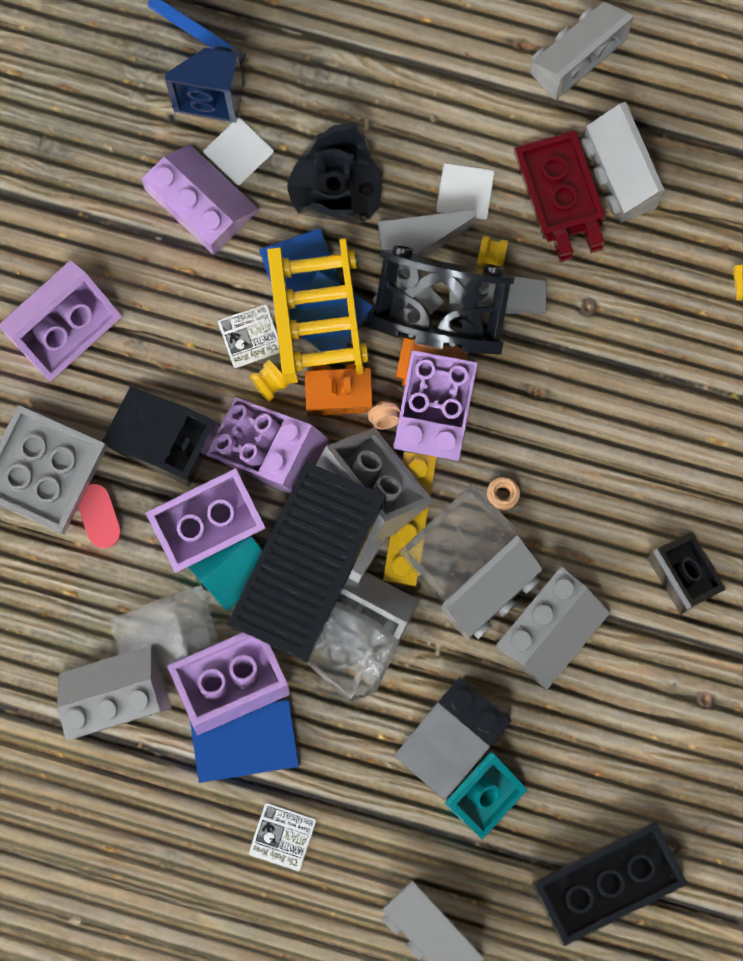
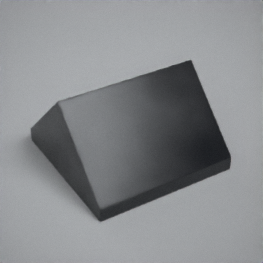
(685, 573)

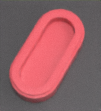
(99, 517)

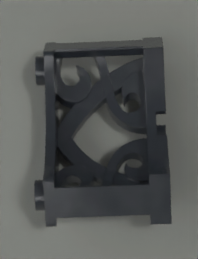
(472, 336)

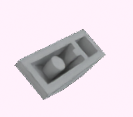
(424, 233)
(524, 296)

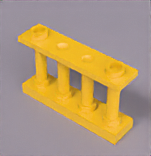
(291, 330)

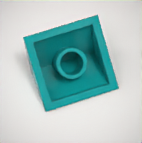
(228, 571)
(486, 796)

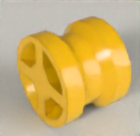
(492, 252)
(268, 380)

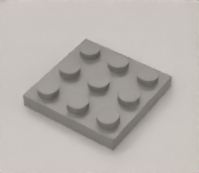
(45, 468)

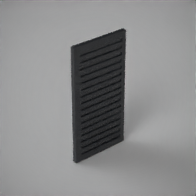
(306, 561)

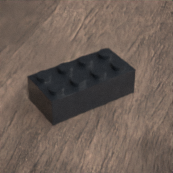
(609, 883)

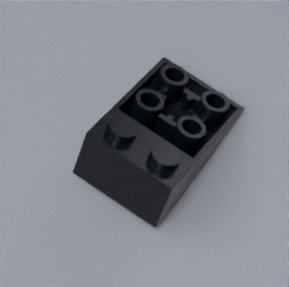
(161, 435)

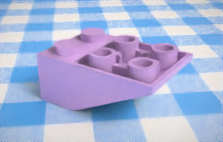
(435, 405)
(266, 444)

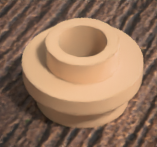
(384, 415)
(508, 484)

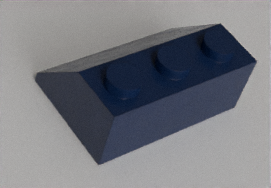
(207, 85)

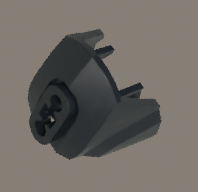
(338, 159)

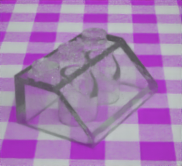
(458, 543)

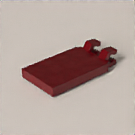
(562, 192)

